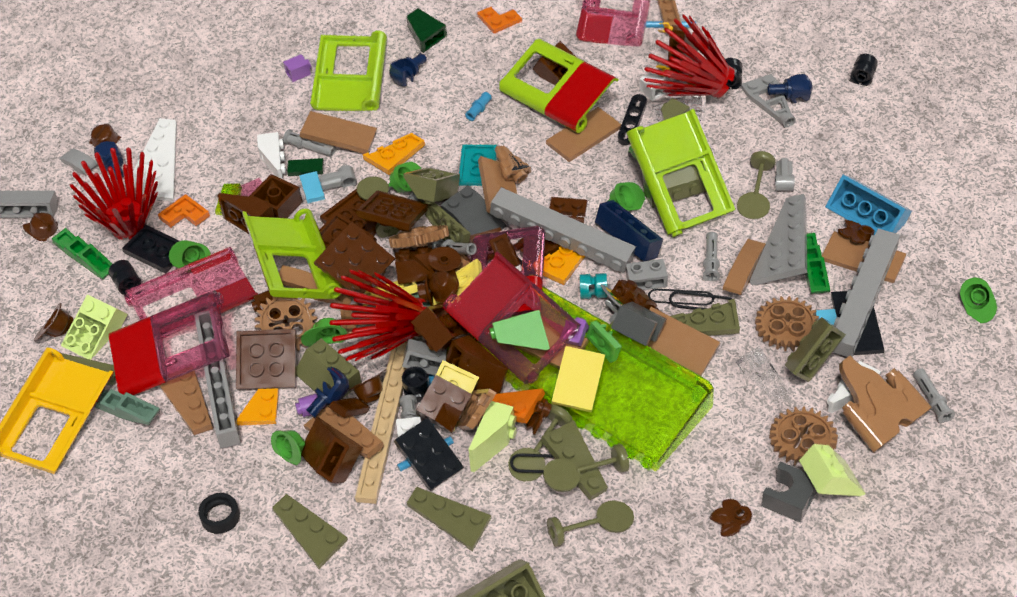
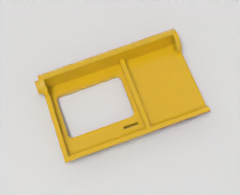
(58, 387)

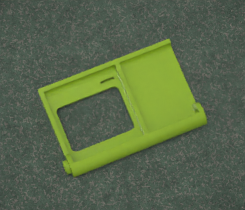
(290, 238)

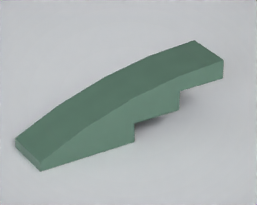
(127, 407)

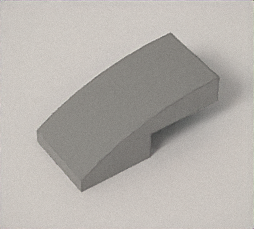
(75, 157)

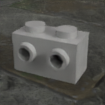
(648, 274)
(420, 355)

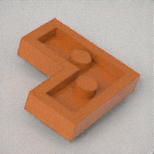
(498, 22)
(184, 208)

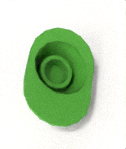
(396, 177)
(628, 195)
(187, 252)
(979, 291)
(323, 330)
(288, 445)

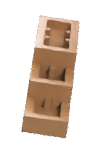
(743, 267)
(302, 279)

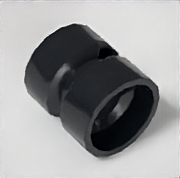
(737, 65)
(864, 69)
(123, 276)
(415, 382)

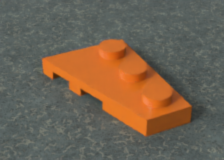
(522, 402)

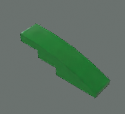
(82, 253)
(816, 269)

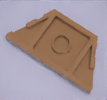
(475, 409)

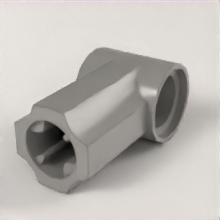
(343, 177)
(784, 179)

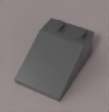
(470, 211)

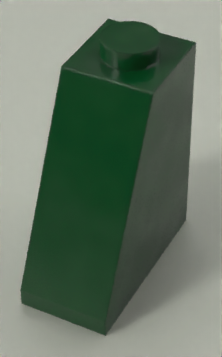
(425, 29)

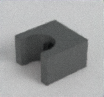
(638, 323)
(794, 501)

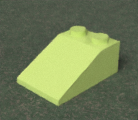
(492, 434)
(830, 472)

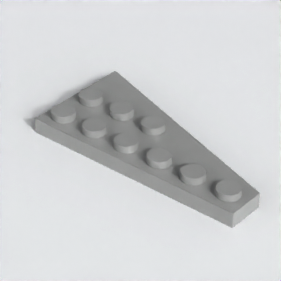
(787, 245)

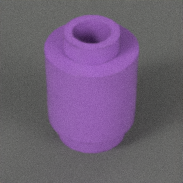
(304, 403)

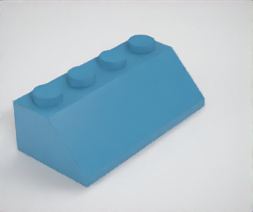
(867, 206)

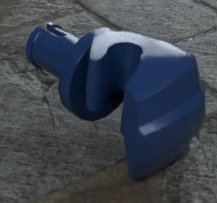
(406, 68)
(793, 87)
(104, 151)
(329, 393)

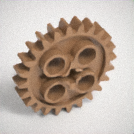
(419, 236)
(282, 306)
(785, 322)
(787, 427)

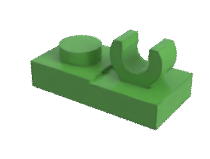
(603, 341)

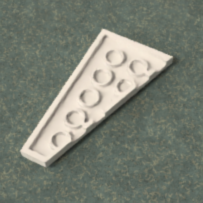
(161, 150)

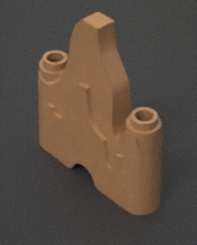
(879, 404)

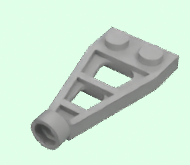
(759, 86)

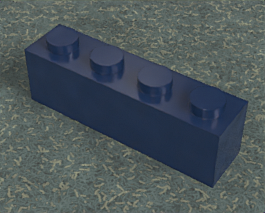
(628, 228)

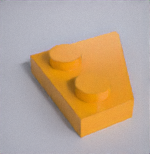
(261, 408)

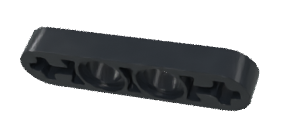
(629, 119)

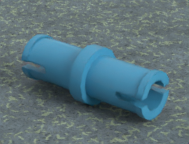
(478, 106)

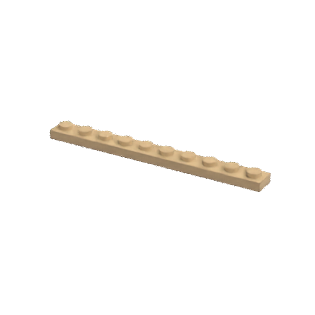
(383, 427)

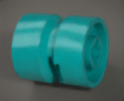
(587, 292)

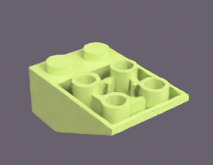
(92, 327)

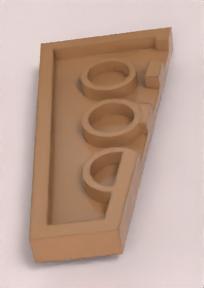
(188, 402)
(351, 428)

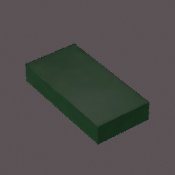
(305, 166)

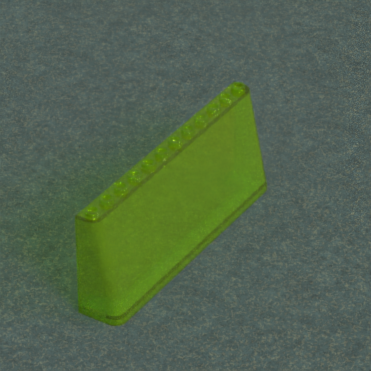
(640, 397)

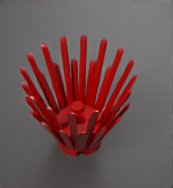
(708, 72)
(124, 213)
(387, 315)

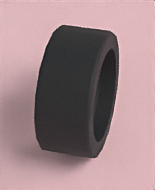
(224, 525)

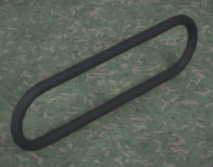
(696, 294)
(701, 304)
(528, 455)

